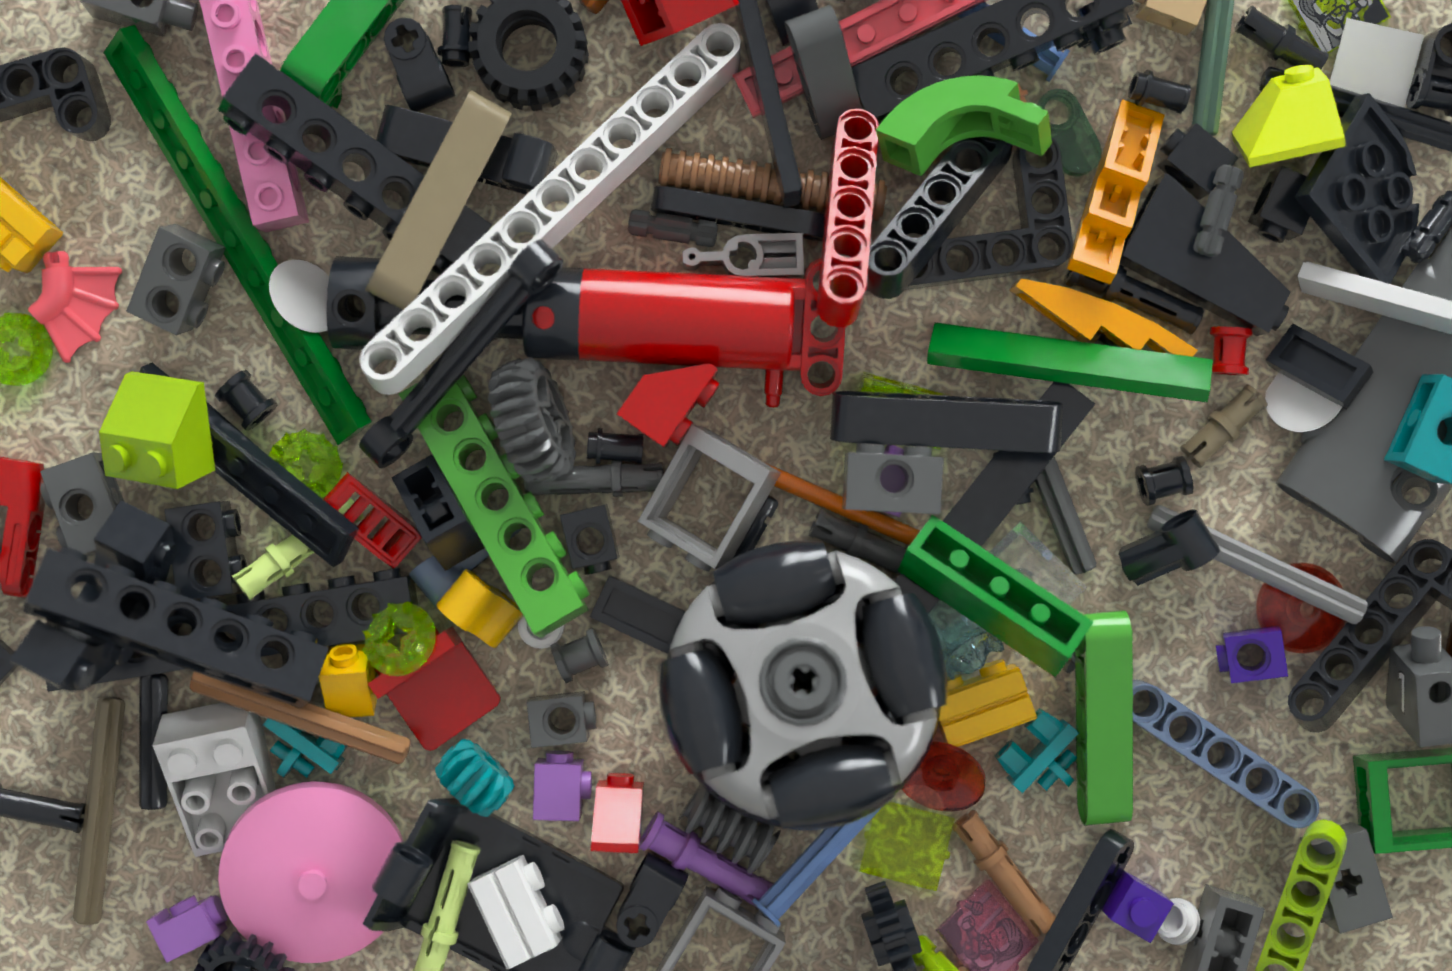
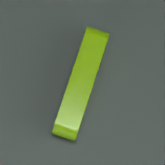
(1300, 908)

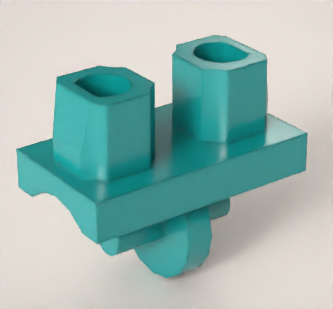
(1053, 739)
(321, 750)

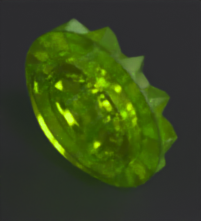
(32, 338)
(323, 476)
(414, 647)

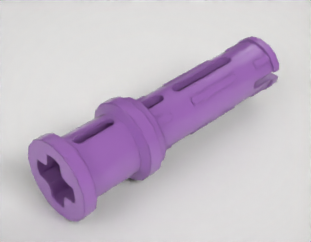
(688, 852)

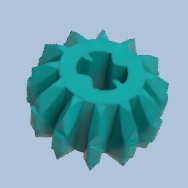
(474, 778)

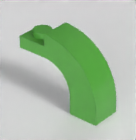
(956, 111)

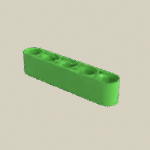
(1105, 720)

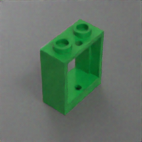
(1374, 801)

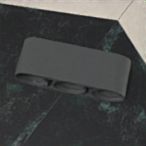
(823, 68)

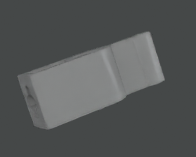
(778, 247)

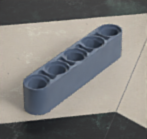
(1234, 765)

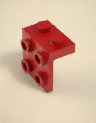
(441, 694)

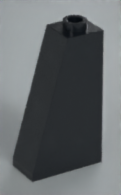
(1228, 285)

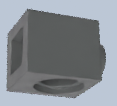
(543, 731)

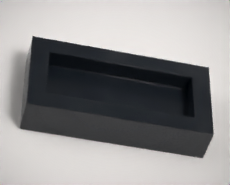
(1319, 366)
(637, 613)

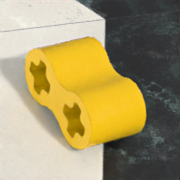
(480, 608)

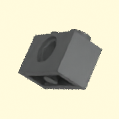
(64, 488)
(920, 489)

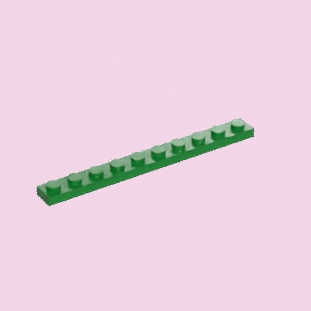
(232, 227)

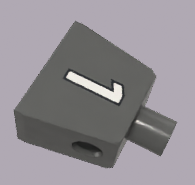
(1422, 688)

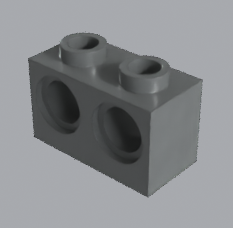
(166, 272)

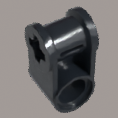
(420, 70)
(1433, 74)
(652, 894)

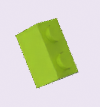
(157, 431)

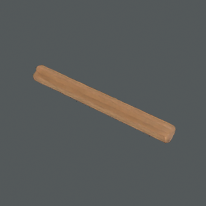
(308, 719)

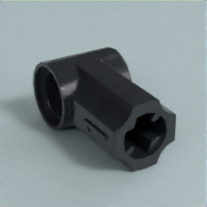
(1179, 543)

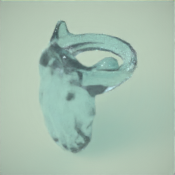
(962, 640)

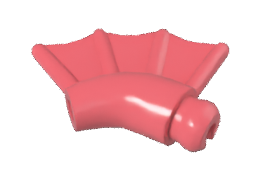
(74, 302)

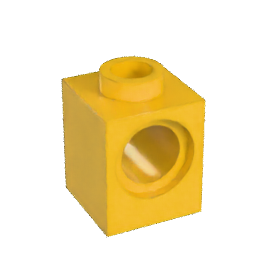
(346, 680)

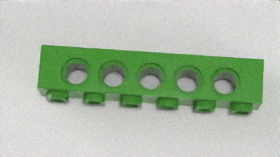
(541, 609)

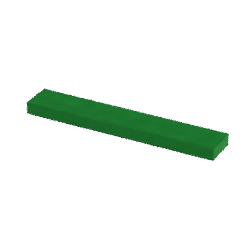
(1071, 362)

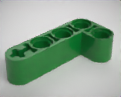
(336, 45)

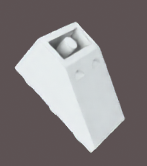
(214, 769)

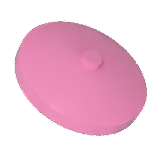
(305, 869)

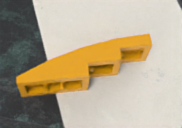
(1116, 191)
(1085, 315)

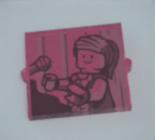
(987, 932)

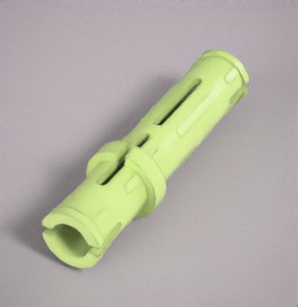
(276, 562)
(453, 888)

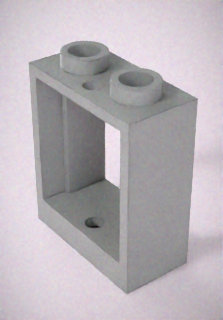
(666, 532)
(729, 906)

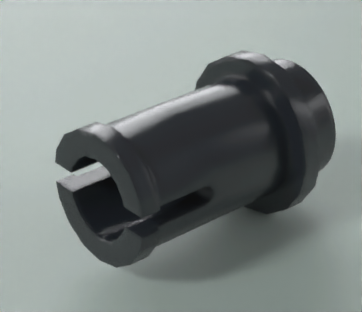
(455, 36)
(1158, 92)
(614, 447)

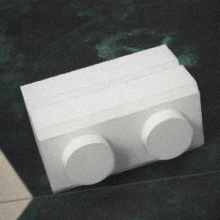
(517, 911)

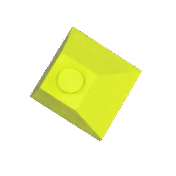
(1290, 119)

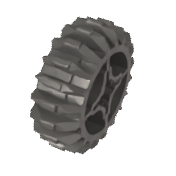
(532, 420)

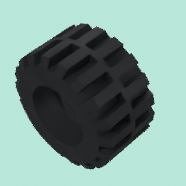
(538, 85)

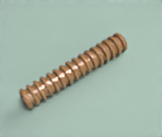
(748, 180)

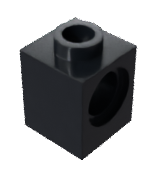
(1194, 159)
(1277, 210)
(575, 523)

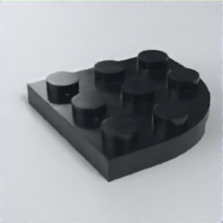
(1365, 192)

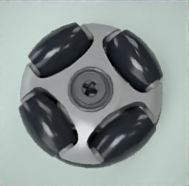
(846, 605)

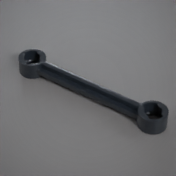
(529, 274)

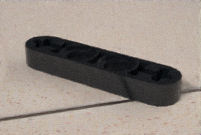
(738, 212)
(1084, 903)

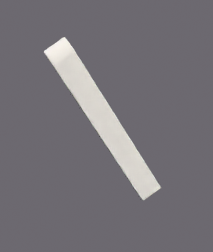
(563, 185)

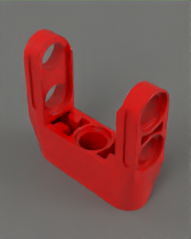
(22, 494)

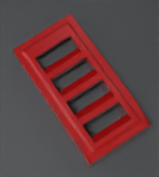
(393, 539)

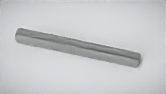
(1277, 573)

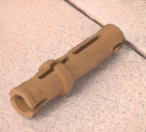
(993, 858)

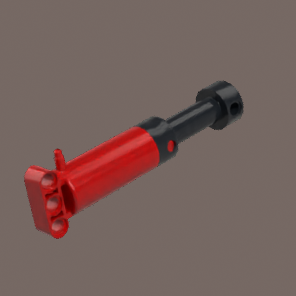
(635, 320)

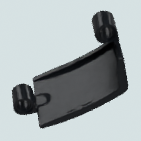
(578, 890)

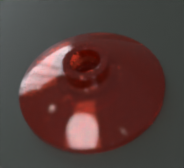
(1283, 610)
(947, 779)

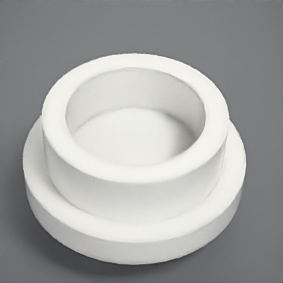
(1181, 923)

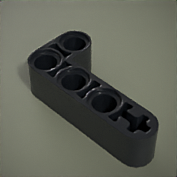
(51, 91)
(514, 164)

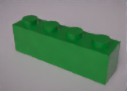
(994, 595)

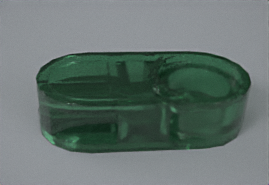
(1075, 137)

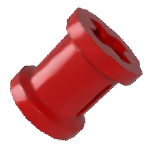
(1230, 350)

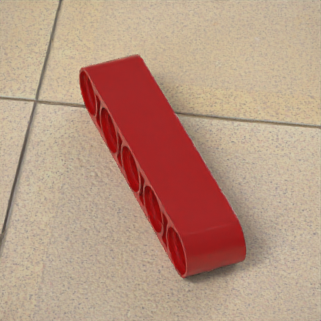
(855, 157)

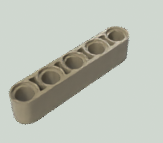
(438, 201)

